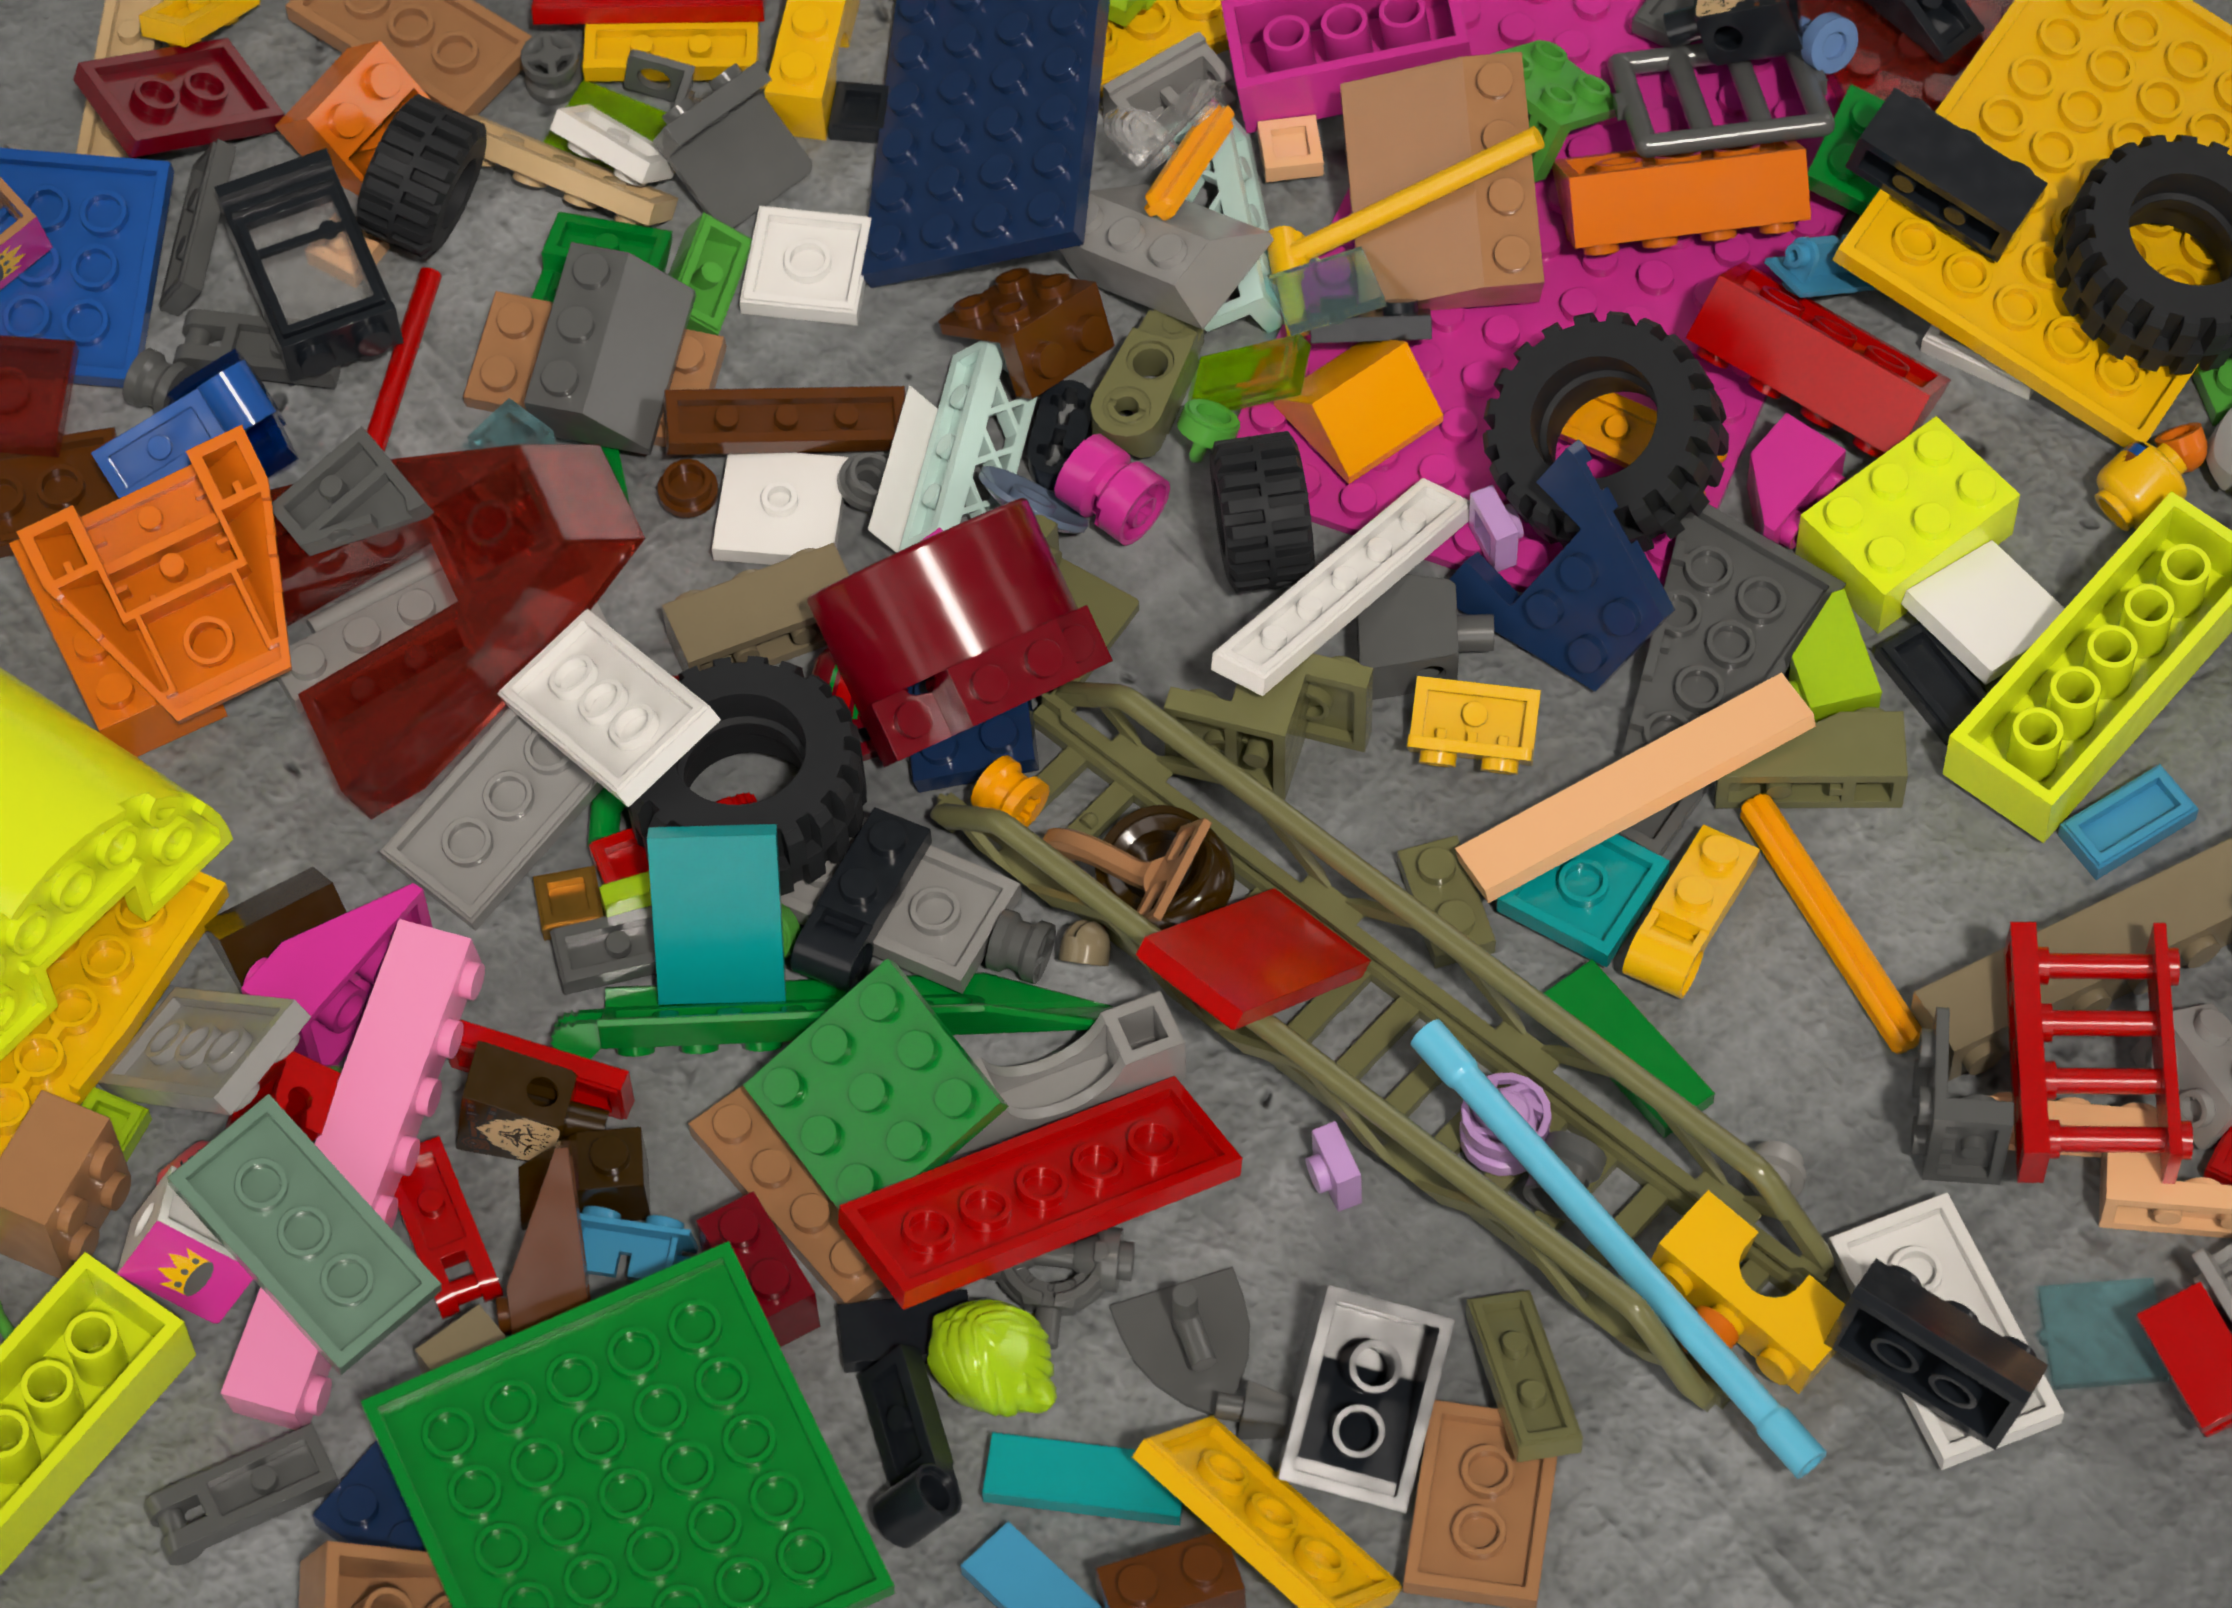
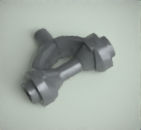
(1100, 1266)

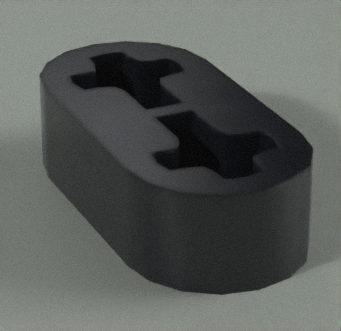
(1049, 432)

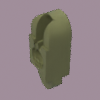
(1156, 348)

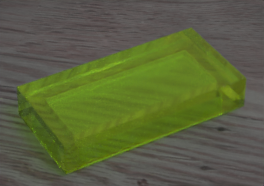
(1253, 373)

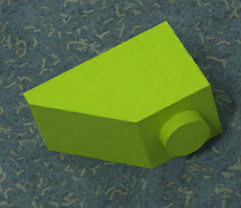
(1833, 664)

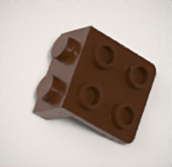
(1042, 323)

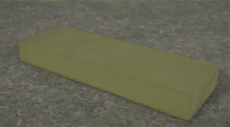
(1523, 1376)

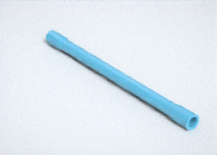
(1773, 1422)

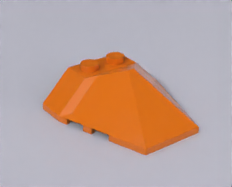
(177, 578)

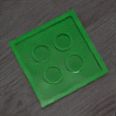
(875, 1090)

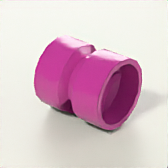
(1106, 484)

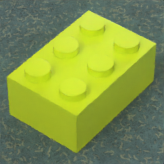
(1906, 520)

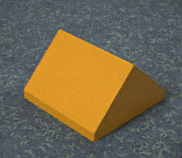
(1363, 406)

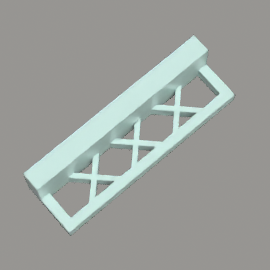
(1240, 199)
(961, 436)

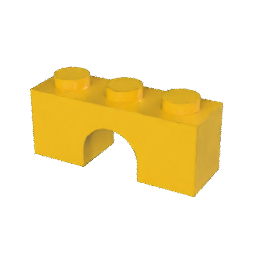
(807, 63)
(1780, 1332)

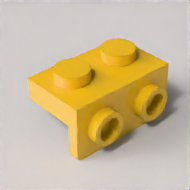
(1474, 723)

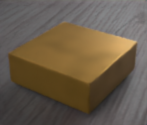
(567, 898)

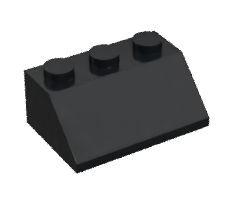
(1936, 1353)

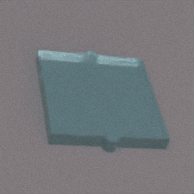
(1326, 291)
(2096, 1335)

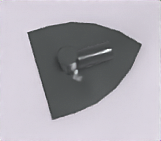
(1189, 1337)

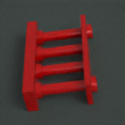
(2040, 1080)

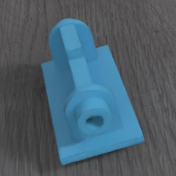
(1809, 268)
(650, 1244)

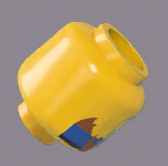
(2139, 482)

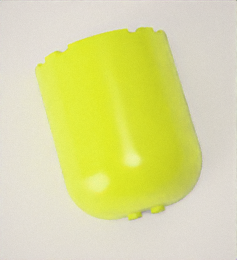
(74, 839)

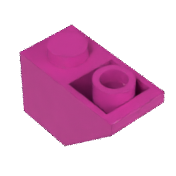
(1789, 475)

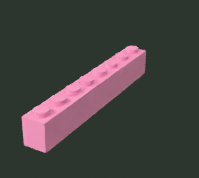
(370, 1140)

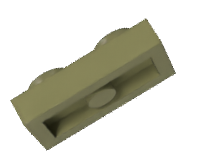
(1442, 884)

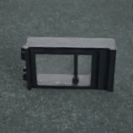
(309, 265)

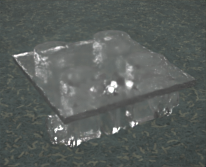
(1150, 139)

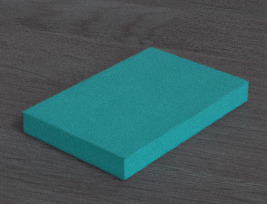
(717, 914)

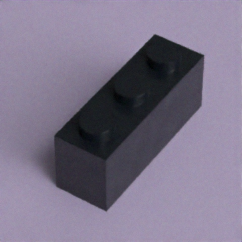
(1946, 174)

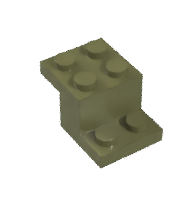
(1265, 734)

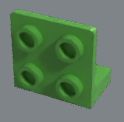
(1559, 98)

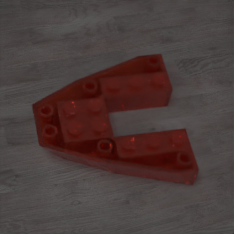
(526, 548)

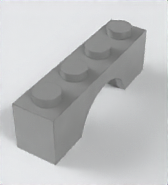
(1116, 1056)

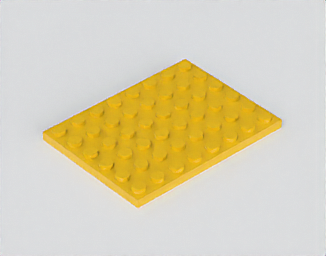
(2059, 94)

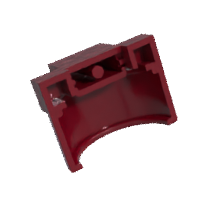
(973, 610)

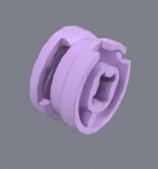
(1483, 1146)

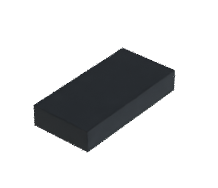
(1930, 678)
(879, 1326)

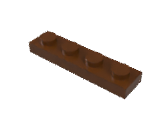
(781, 419)

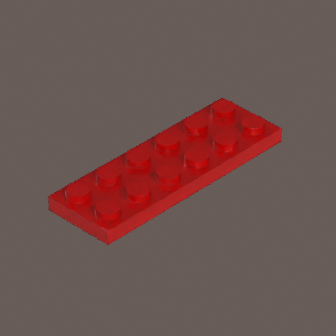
(1038, 1192)

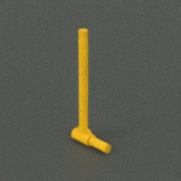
(1294, 249)

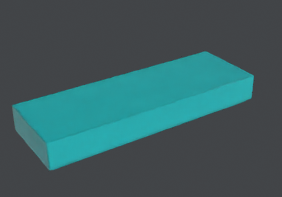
(1075, 1480)

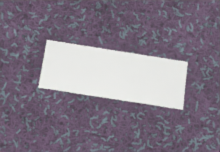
(902, 469)

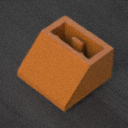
(350, 110)

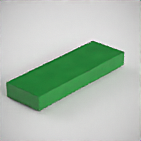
(1608, 1012)

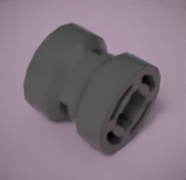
(1580, 1156)

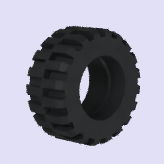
(2112, 283)
(1580, 366)
(777, 715)

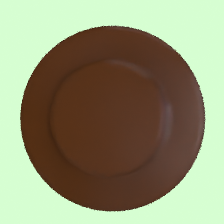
(688, 488)

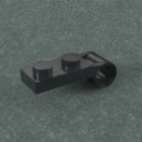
(841, 930)
(912, 1448)

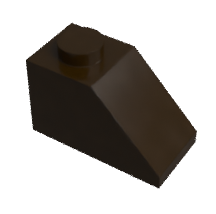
(608, 1173)

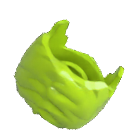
(992, 1358)

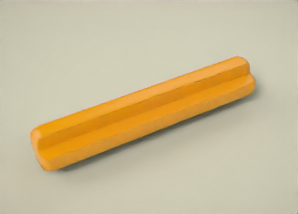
(1188, 164)

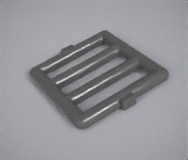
(1702, 134)

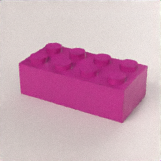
(1300, 51)

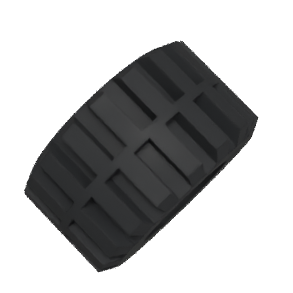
(421, 176)
(1261, 511)

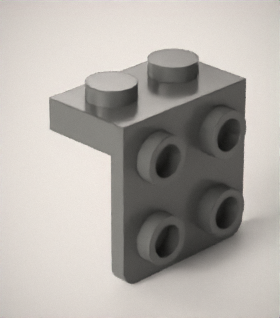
(732, 147)

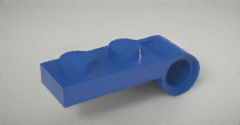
(161, 441)

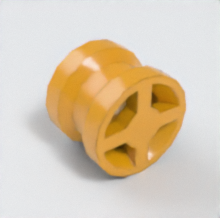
(1009, 790)

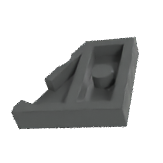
(349, 497)

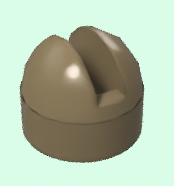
(1085, 944)

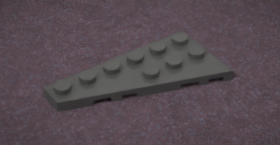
(1733, 626)

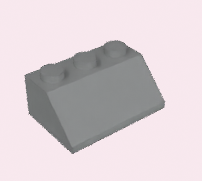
(1168, 265)

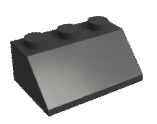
(609, 349)

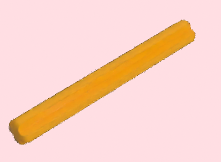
(1831, 923)

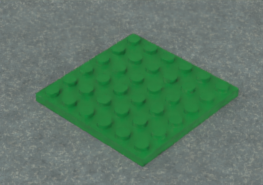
(630, 1460)

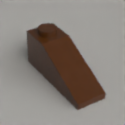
(551, 1261)

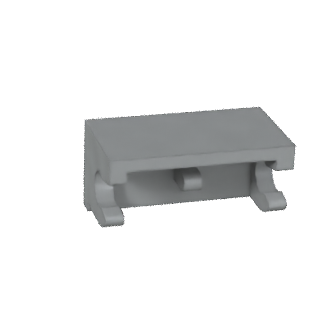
(1165, 76)

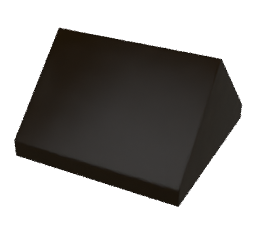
(269, 918)

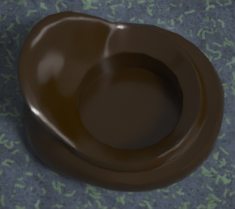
(1148, 836)

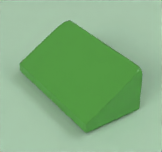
(711, 264)

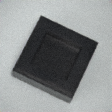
(858, 112)

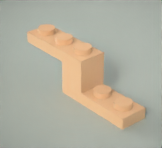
(2132, 1182)

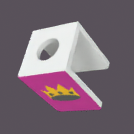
(180, 1257)

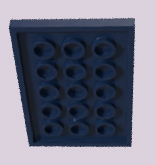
(984, 134)

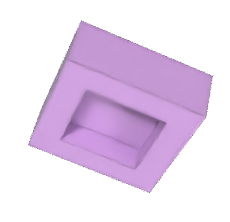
(1495, 527)
(1334, 1167)

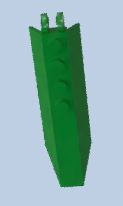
(639, 1024)

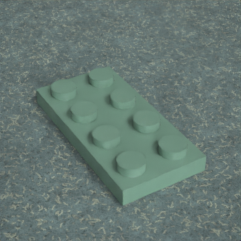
(304, 1234)

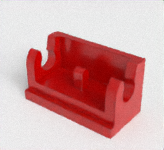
(300, 1089)
(2195, 1353)

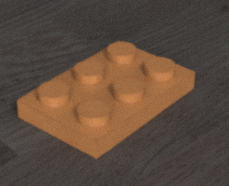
(1478, 1512)

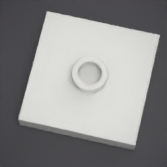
(777, 506)

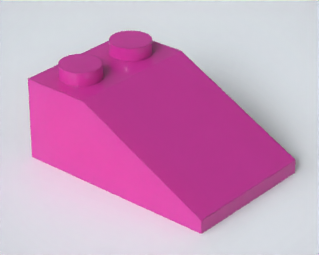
(335, 970)

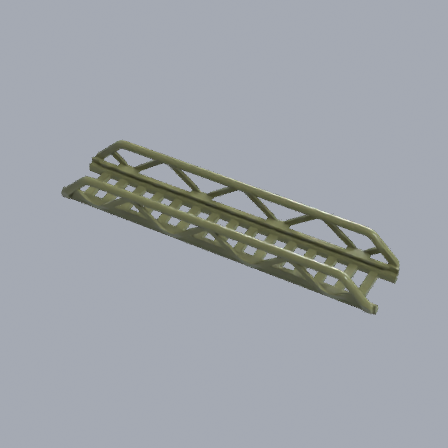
(1381, 1124)

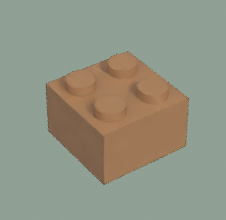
(59, 1184)

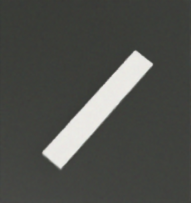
(1341, 587)

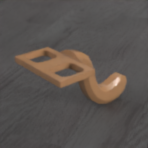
(1156, 877)

